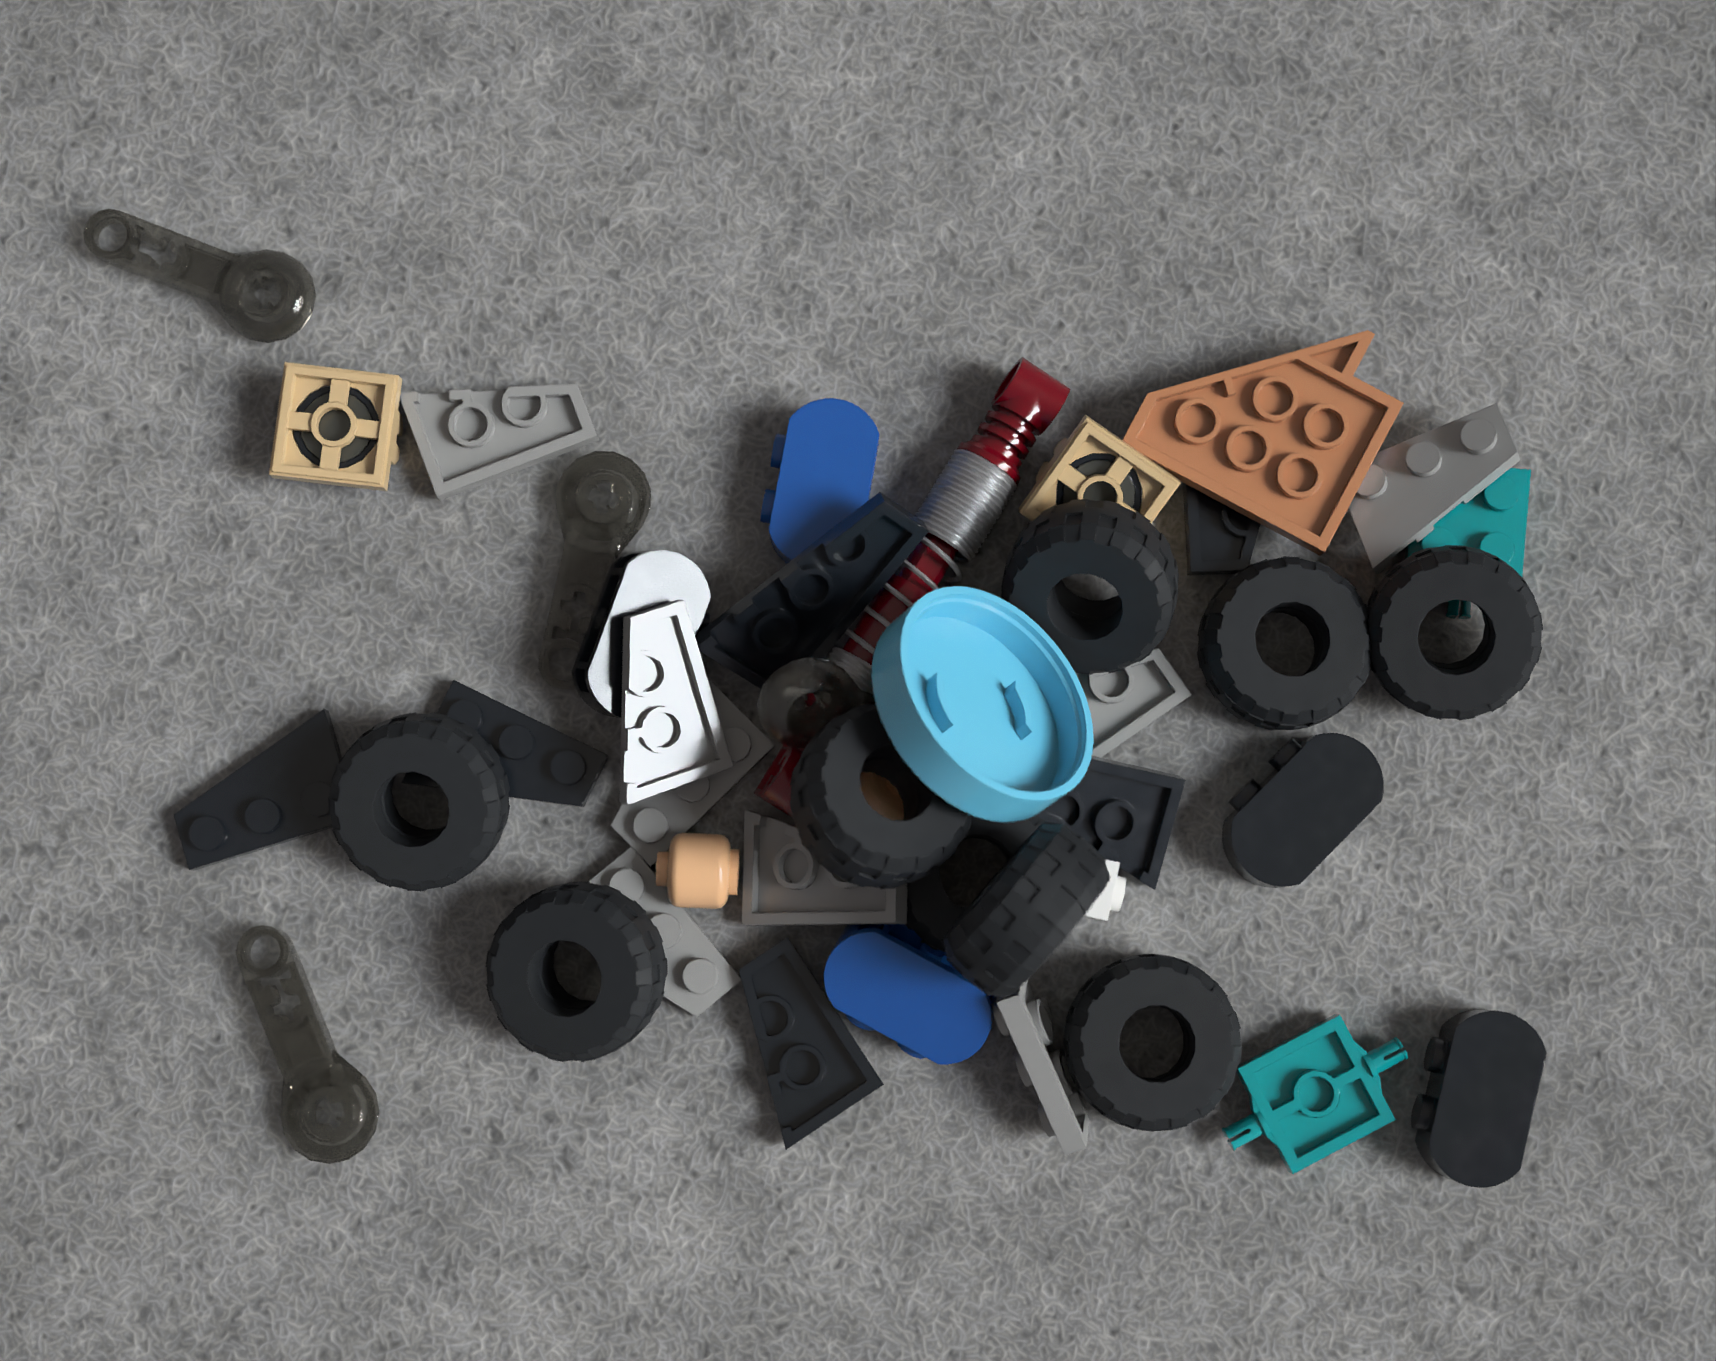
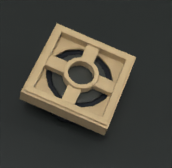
(337, 428)
(1099, 468)

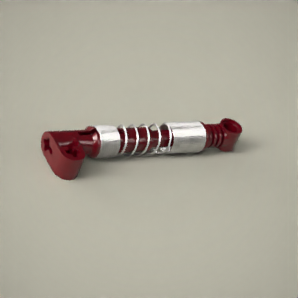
(958, 519)

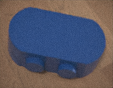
(822, 474)
(907, 993)

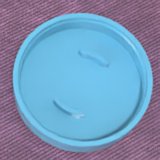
(982, 704)

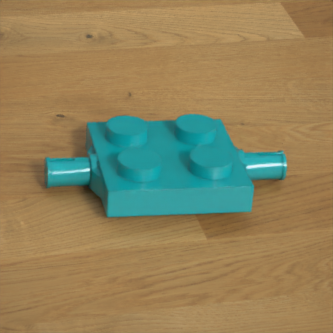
(1488, 522)
(1314, 1093)

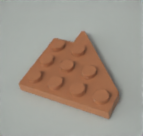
(1274, 436)

